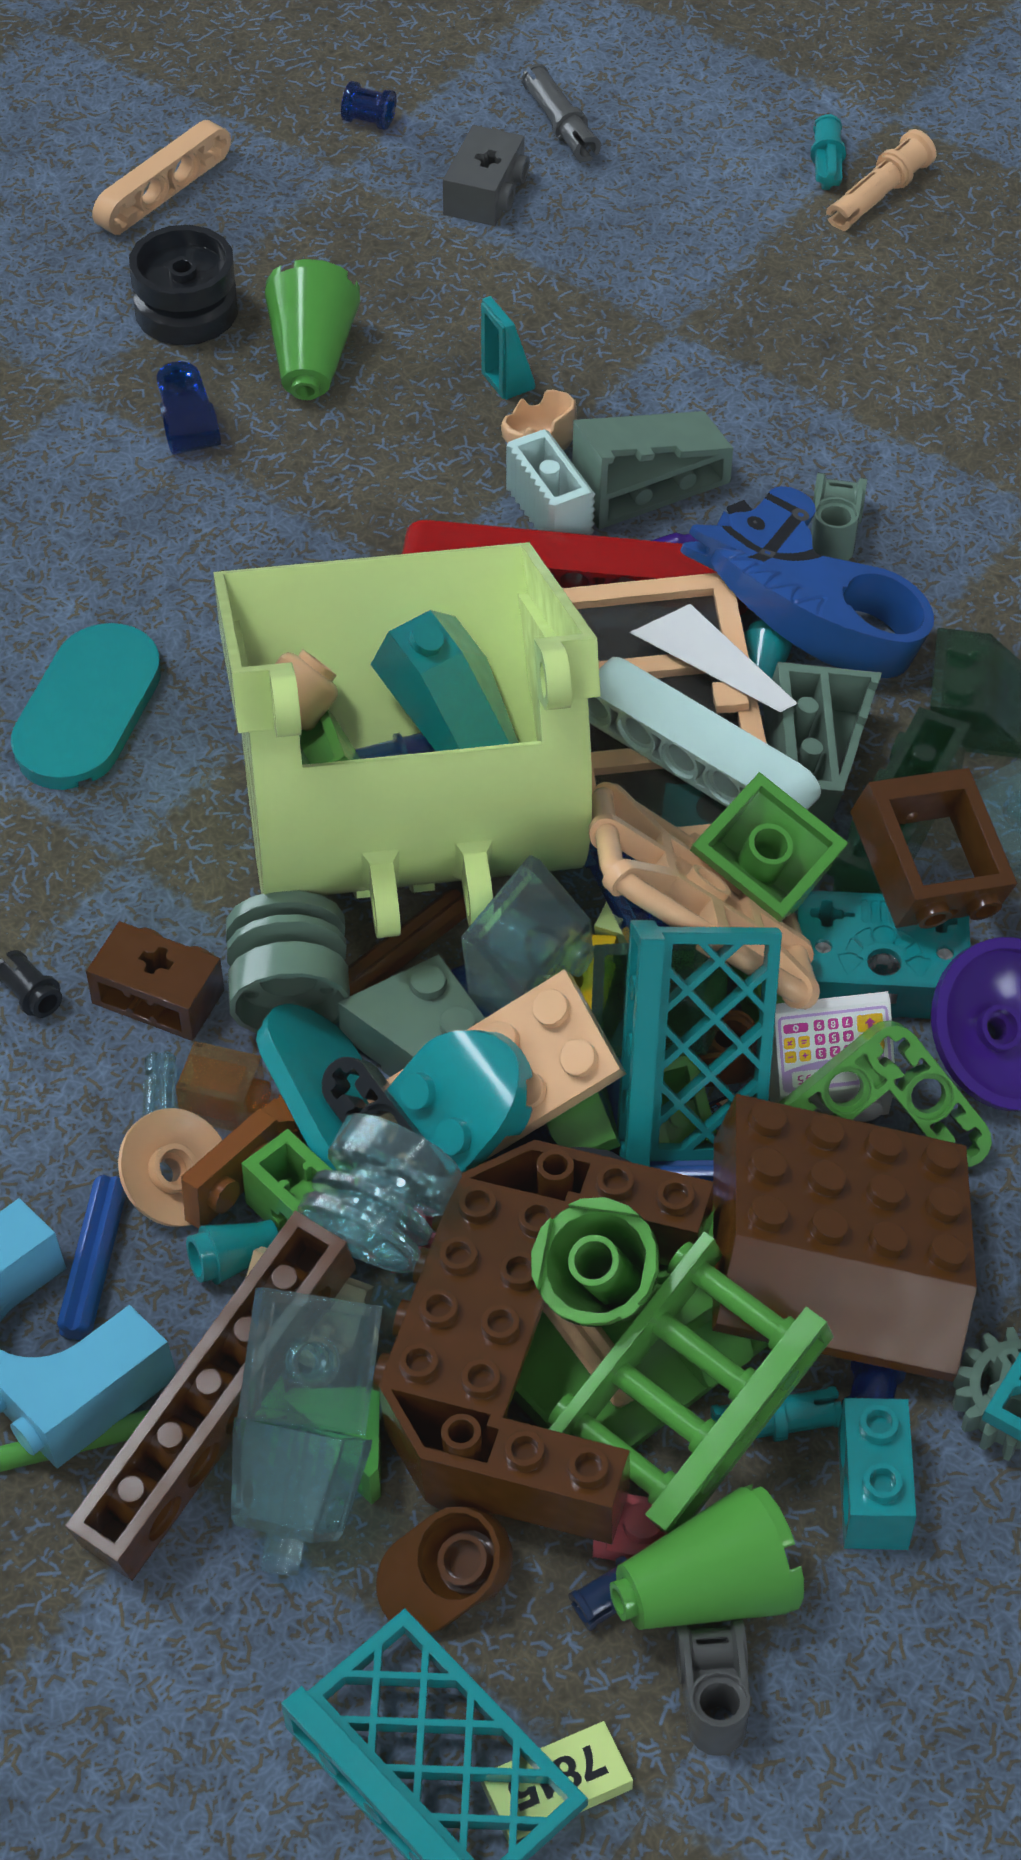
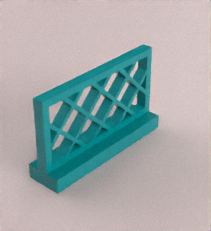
(646, 1031)
(377, 1785)

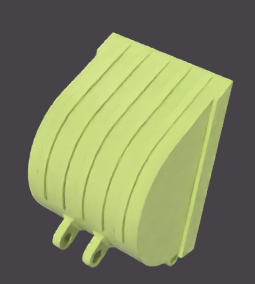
(416, 814)

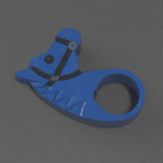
(809, 596)

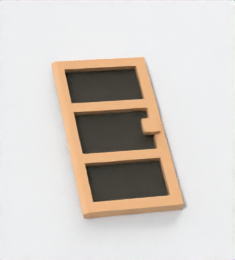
(614, 612)

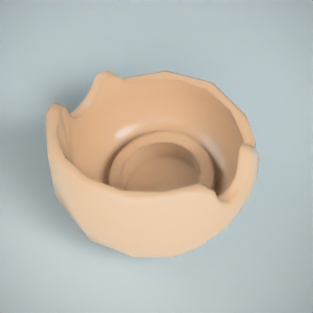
(553, 414)

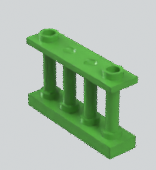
(753, 1392)

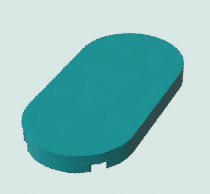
(86, 705)
(297, 1051)

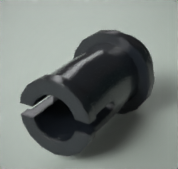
(36, 993)

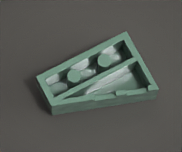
(648, 461)
(823, 726)
(406, 1012)

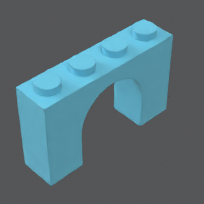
(79, 1393)

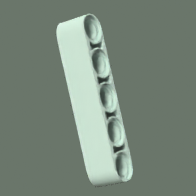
(690, 737)

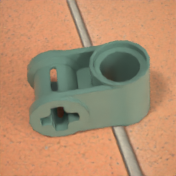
(837, 516)

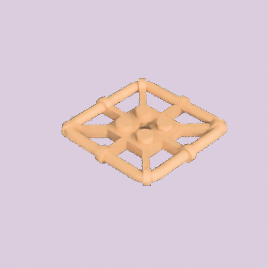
(687, 891)

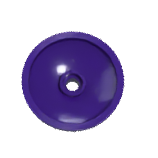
(974, 990)

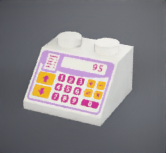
(815, 1035)

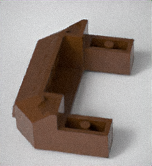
(473, 1326)

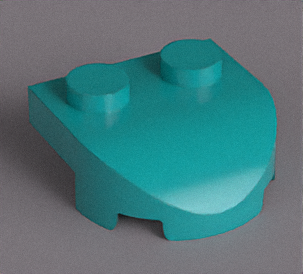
(466, 1093)

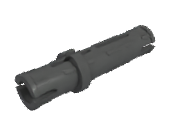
(567, 121)

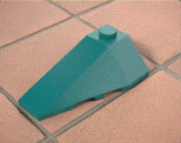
(444, 683)

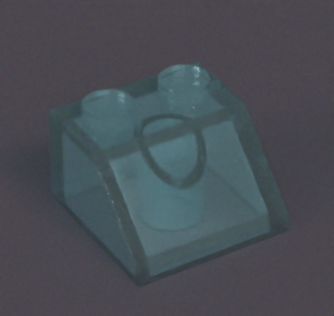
(525, 938)

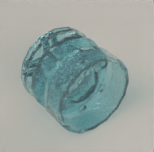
(381, 1191)

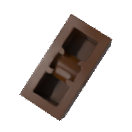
(156, 980)

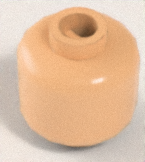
(314, 687)

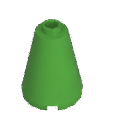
(310, 323)
(596, 1262)
(713, 1567)

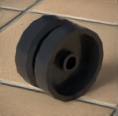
(183, 284)

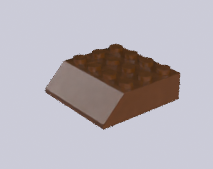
(852, 1226)

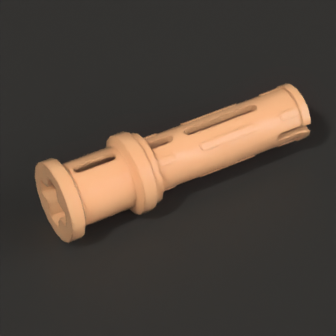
(892, 171)

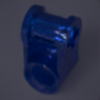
(185, 409)

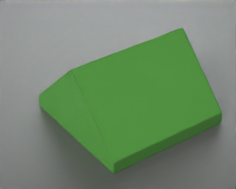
(769, 847)

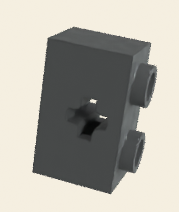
(485, 175)

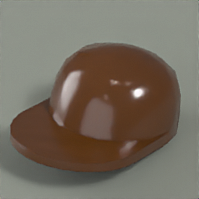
(445, 1567)

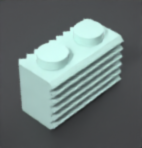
(548, 485)

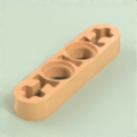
(124, 201)

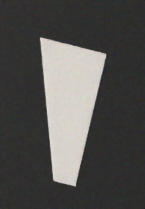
(699, 643)

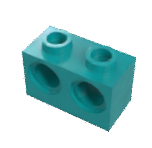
(876, 1474)

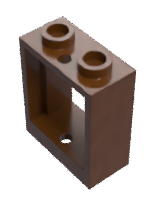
(923, 798)

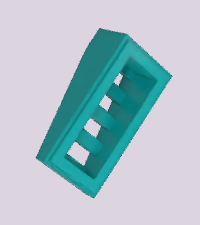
(502, 353)

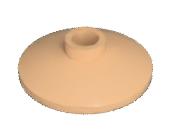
(169, 1138)

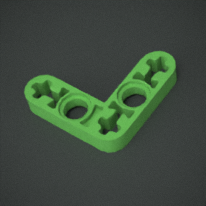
(878, 1077)

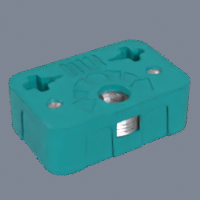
(865, 953)

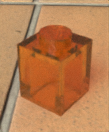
(222, 1085)

